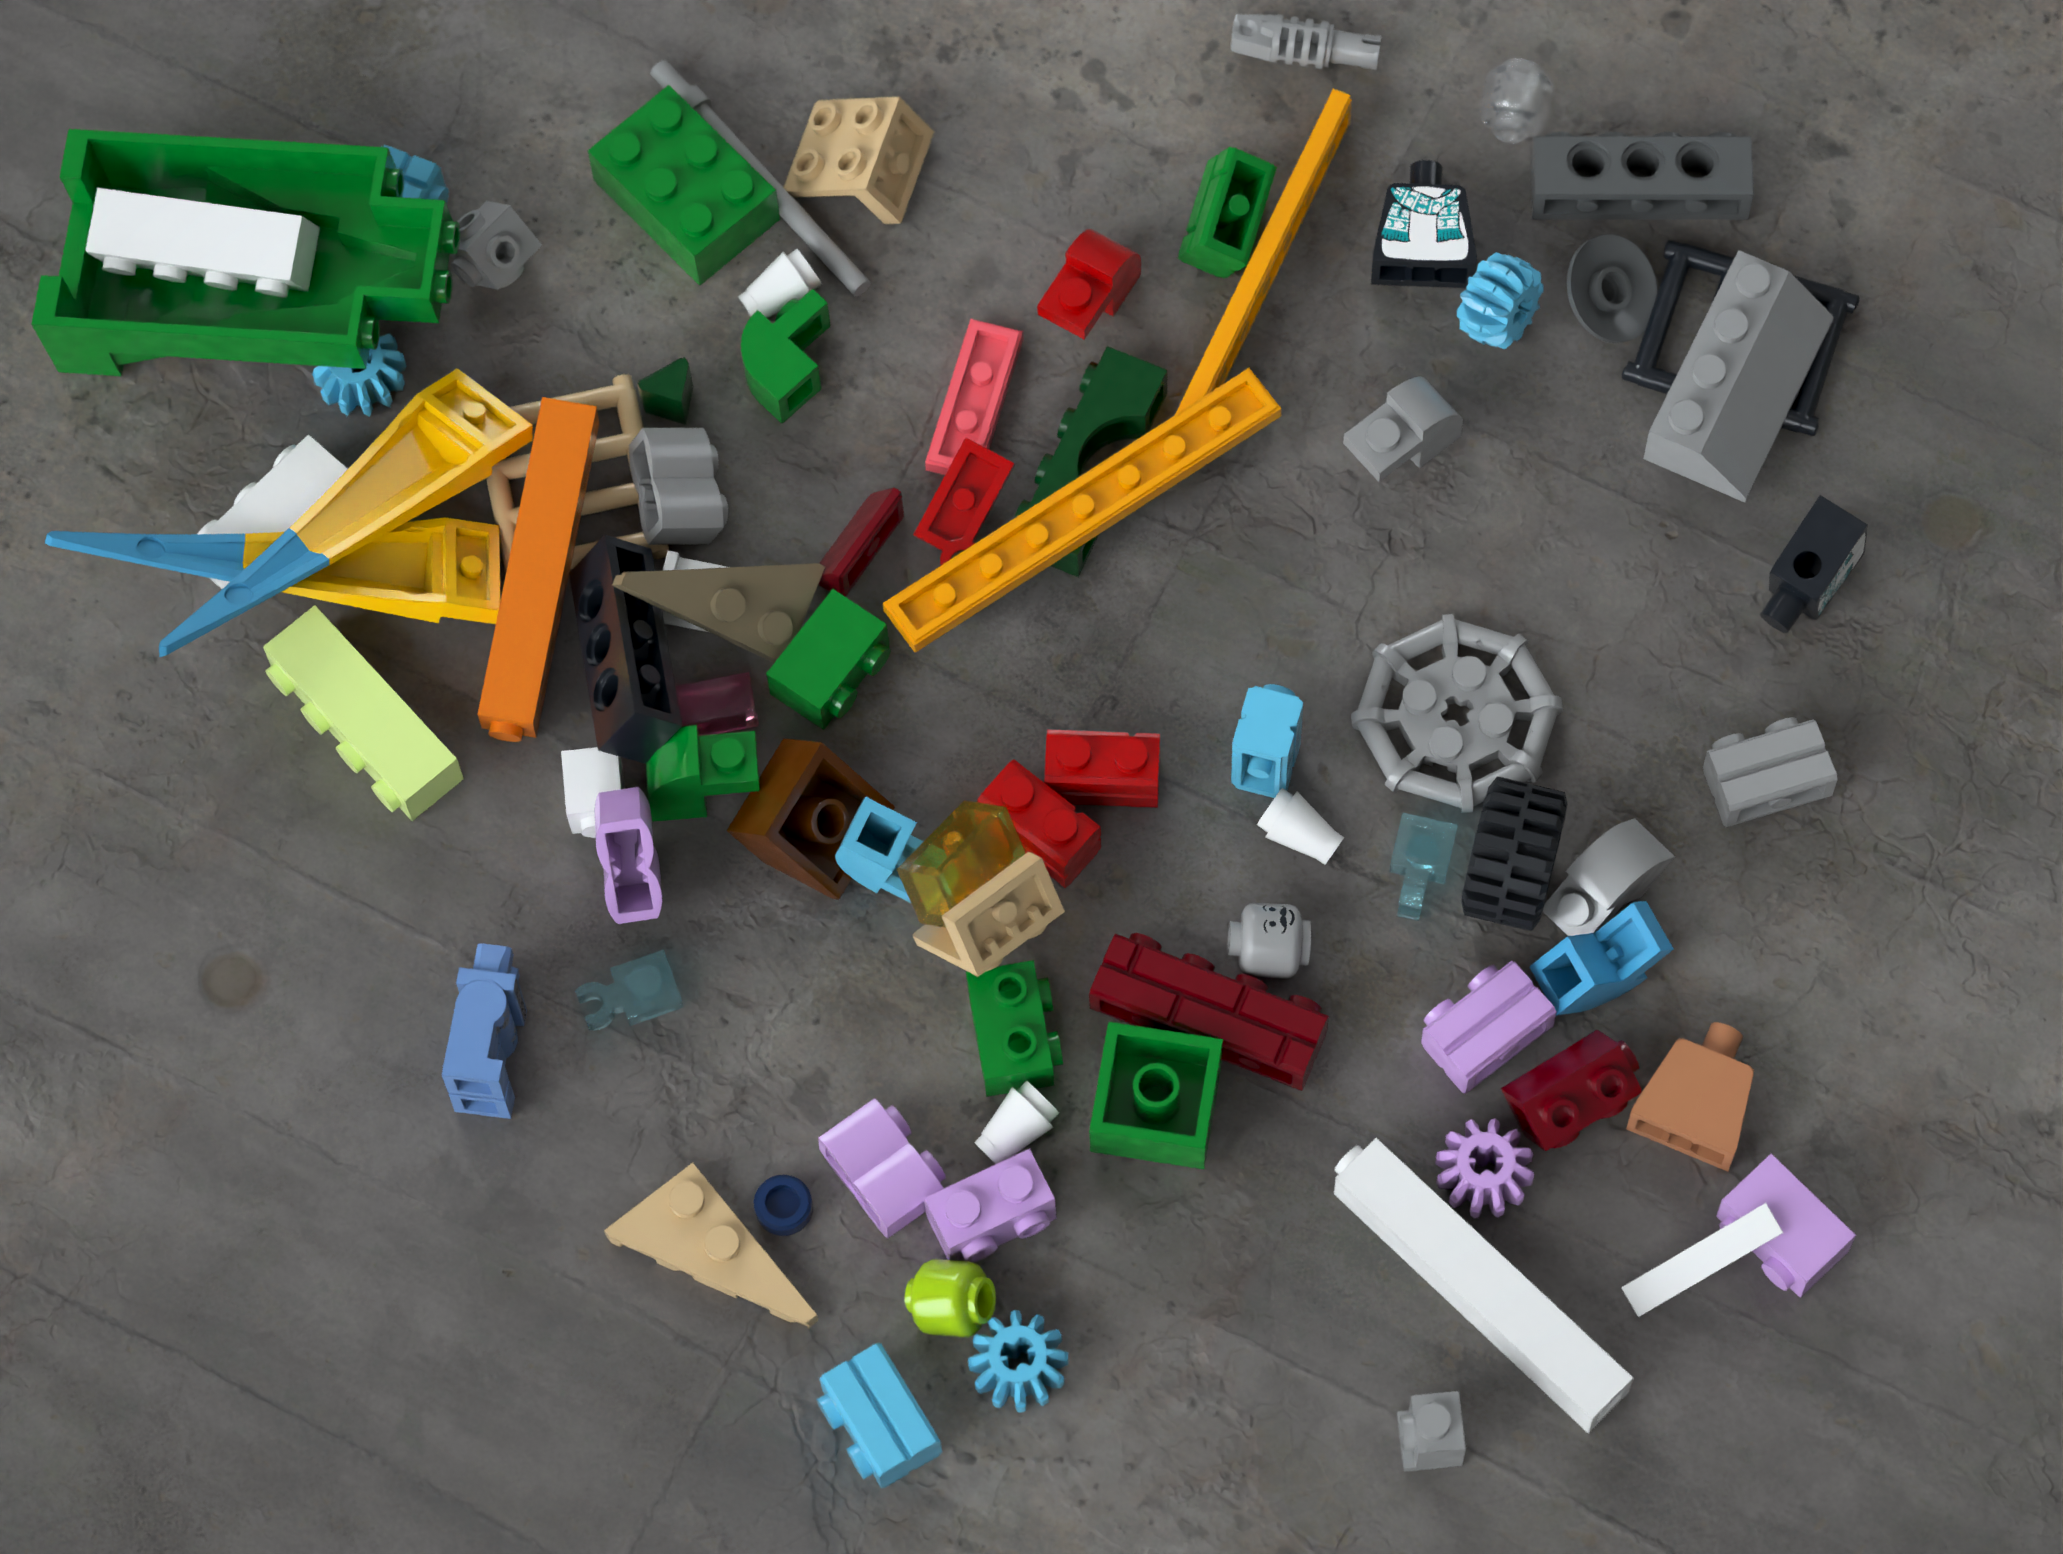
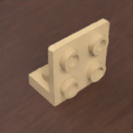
(863, 151)
(995, 917)

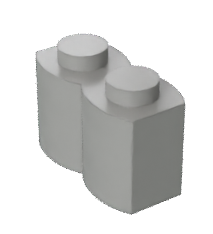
(677, 486)

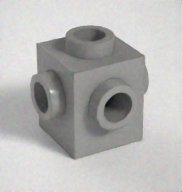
(493, 246)

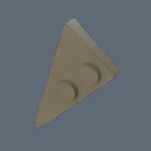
(744, 605)

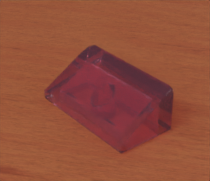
(718, 704)

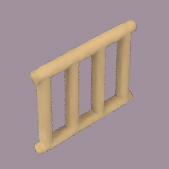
(618, 395)

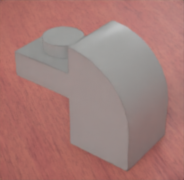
(1410, 425)
(1606, 876)

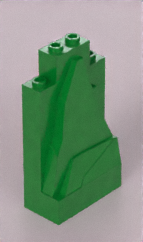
(371, 260)

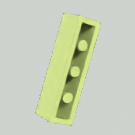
(362, 713)

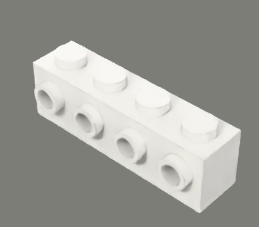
(202, 241)

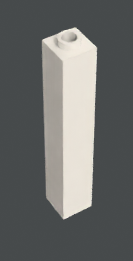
(1481, 1284)

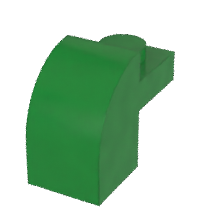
(774, 358)
(697, 767)

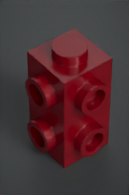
(1573, 1090)

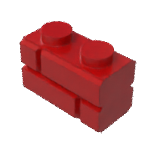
(1103, 767)
(1045, 822)

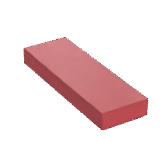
(975, 391)

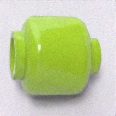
(950, 1298)

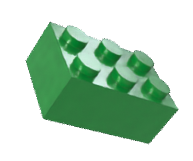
(684, 185)

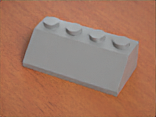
(1739, 378)

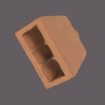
(1697, 1098)

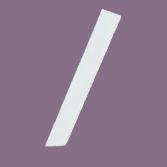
(1702, 1259)

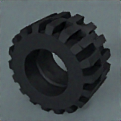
(1514, 853)

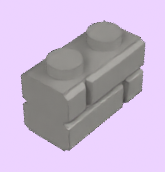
(1769, 771)

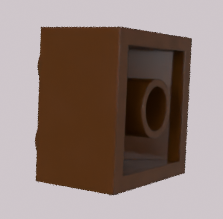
(803, 814)

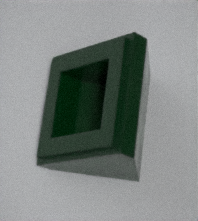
(668, 391)

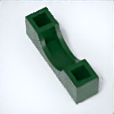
(1117, 404)

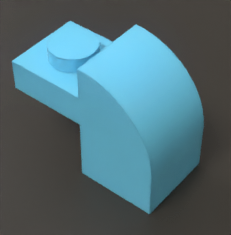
(876, 847)

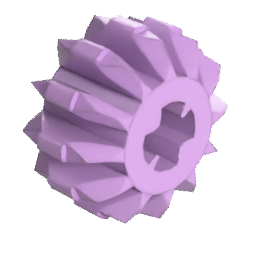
(1481, 1149)

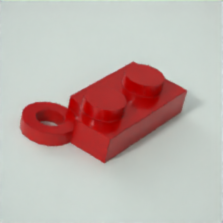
(963, 499)

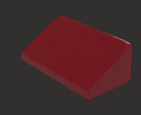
(861, 540)

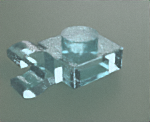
(1422, 855)

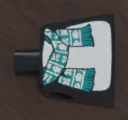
(1424, 233)
(1824, 547)

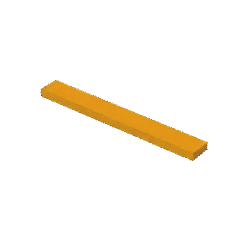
(1271, 249)
(1081, 510)

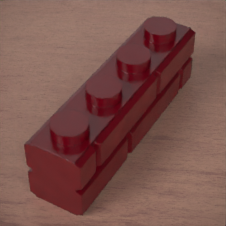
(1188, 997)

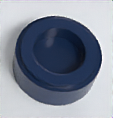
(783, 1205)

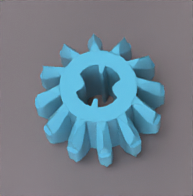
(1500, 300)
(366, 386)
(1027, 1378)

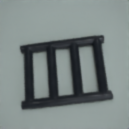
(1681, 257)

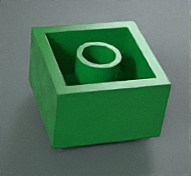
(1156, 1095)

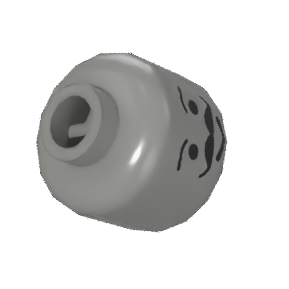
(1270, 940)

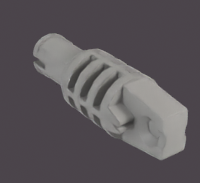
(1303, 42)

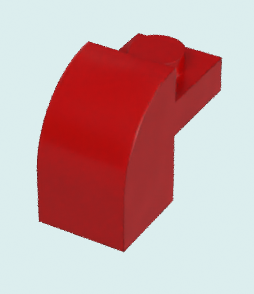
(1091, 282)

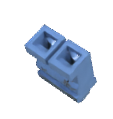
(484, 1034)

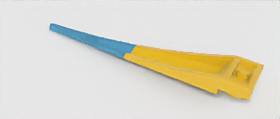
(424, 457)
(411, 572)

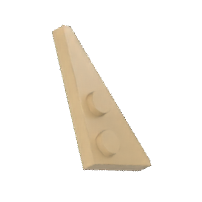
(696, 1232)

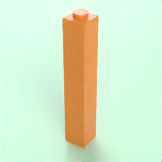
(538, 569)

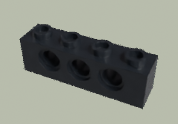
(624, 654)

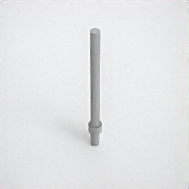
(789, 209)

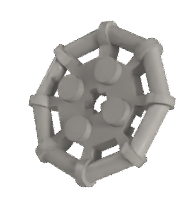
(1469, 685)

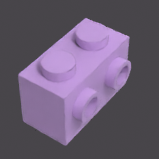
(991, 1208)

